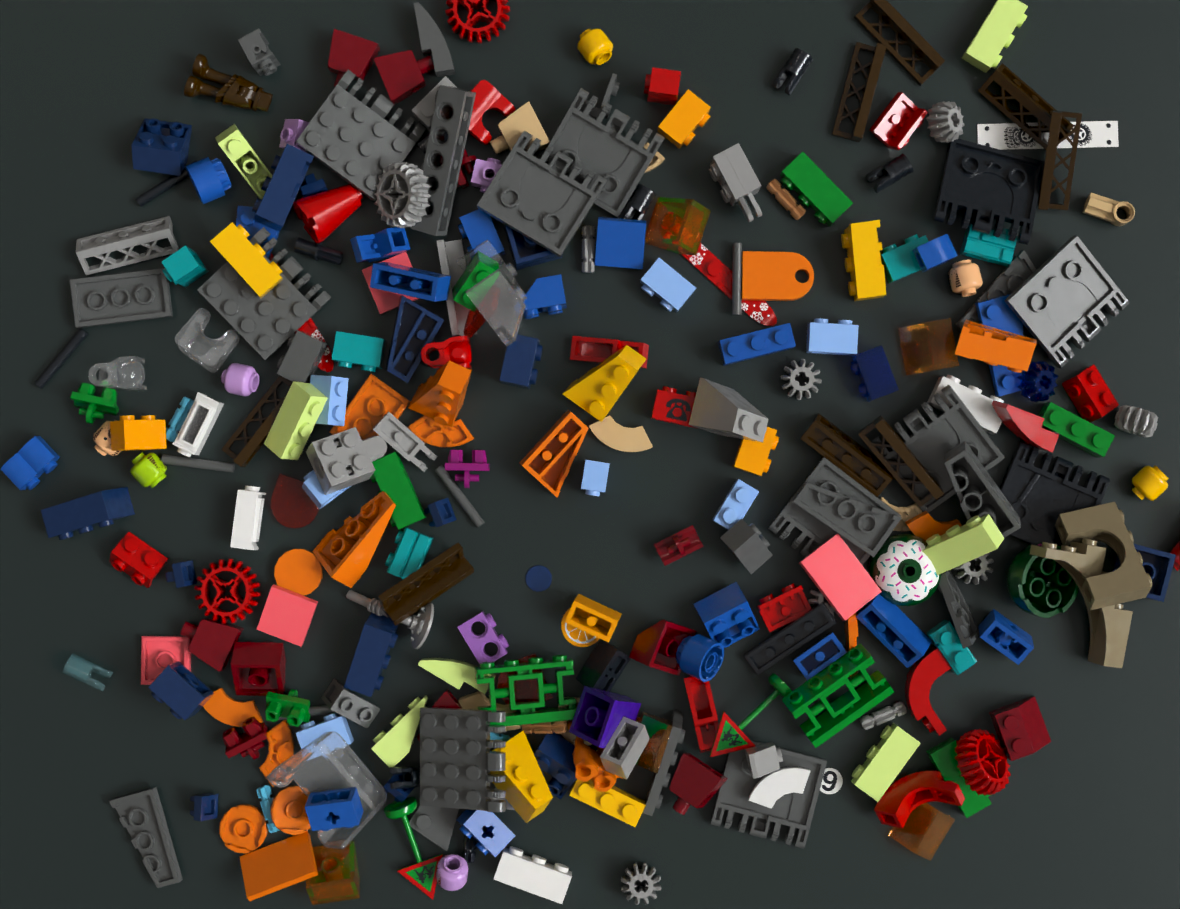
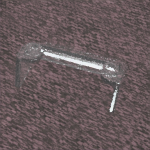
(327, 766)

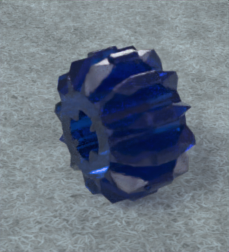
(1038, 381)

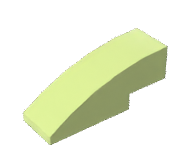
(454, 672)

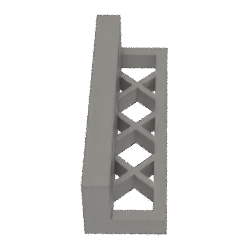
(125, 238)
(449, 253)

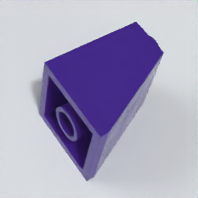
(600, 714)

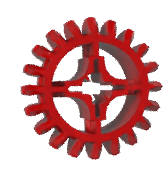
(472, 19)
(213, 606)
(982, 762)

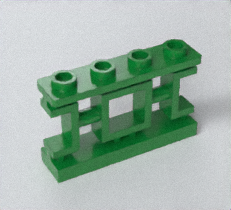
(846, 707)
(527, 712)

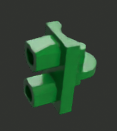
(94, 406)
(287, 706)

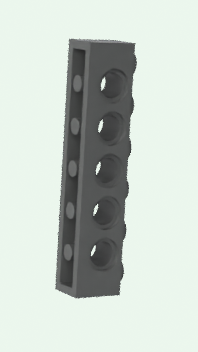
(452, 153)

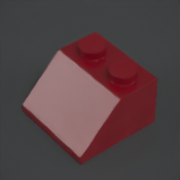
(258, 668)
(1020, 728)

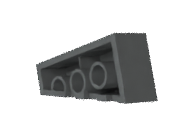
(978, 490)

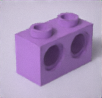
(477, 641)

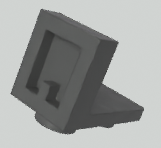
(611, 90)
(349, 704)

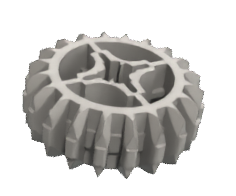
(401, 180)

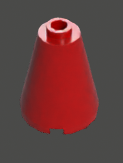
(327, 210)

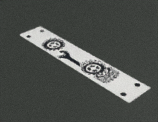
(1011, 136)

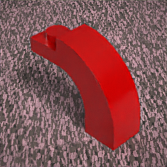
(918, 686)
(913, 791)

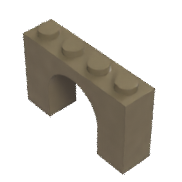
(1107, 525)

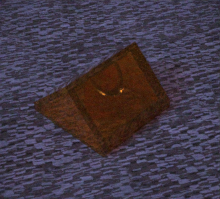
(923, 830)

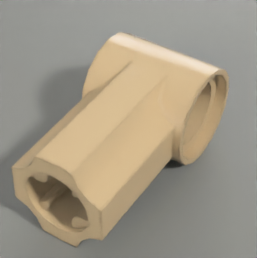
(1106, 209)

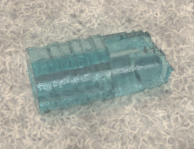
(82, 670)

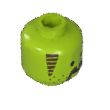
(148, 469)

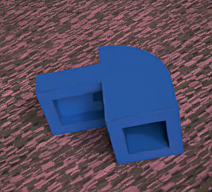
(380, 245)
(935, 252)

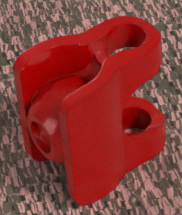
(487, 98)
(454, 349)

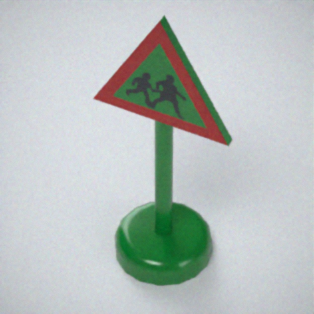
(729, 735)
(424, 871)

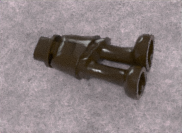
(235, 92)

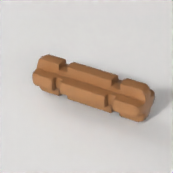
(786, 199)
(558, 727)

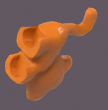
(590, 766)

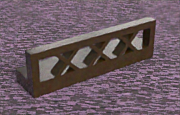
(907, 33)
(867, 95)
(1027, 98)
(1050, 160)
(257, 440)
(847, 455)
(908, 460)
(425, 584)

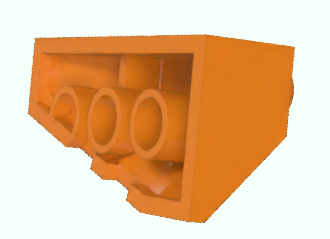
(350, 548)

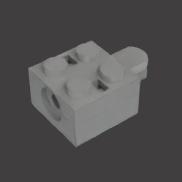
(736, 180)
(344, 455)

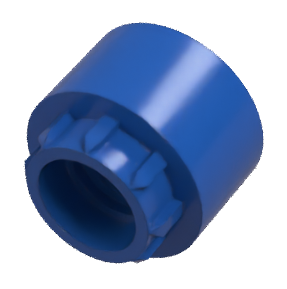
(209, 179)
(700, 657)

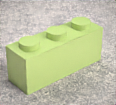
(995, 34)
(295, 420)
(963, 543)
(884, 761)

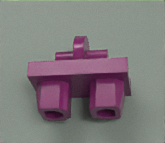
(455, 463)

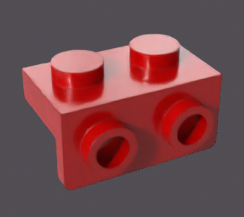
(898, 122)
(1090, 394)
(137, 560)
(783, 608)

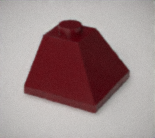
(659, 644)

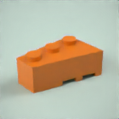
(995, 346)
(442, 394)
(555, 452)

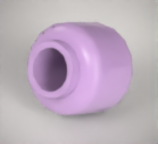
(240, 379)
(452, 872)

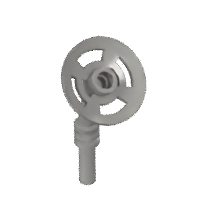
(419, 623)

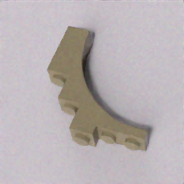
(1108, 624)

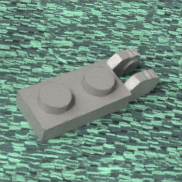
(402, 439)

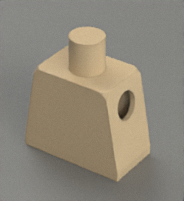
(513, 126)

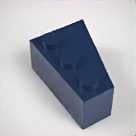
(282, 187)
(411, 332)
(86, 512)
(372, 655)

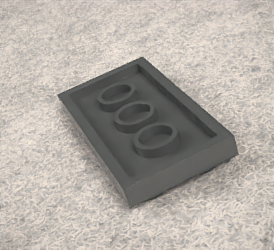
(121, 298)

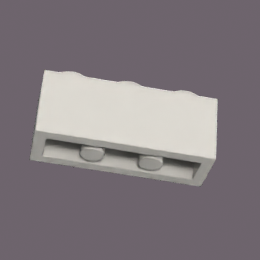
(978, 404)
(533, 874)

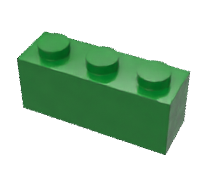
(815, 189)
(1075, 430)
(394, 480)
(944, 762)

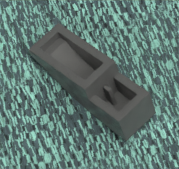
(433, 42)

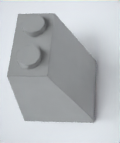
(726, 413)

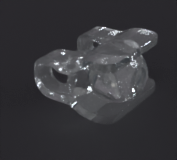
(202, 349)
(122, 373)

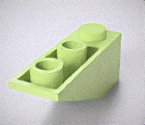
(244, 158)
(399, 739)

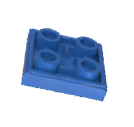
(620, 243)

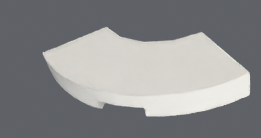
(779, 783)

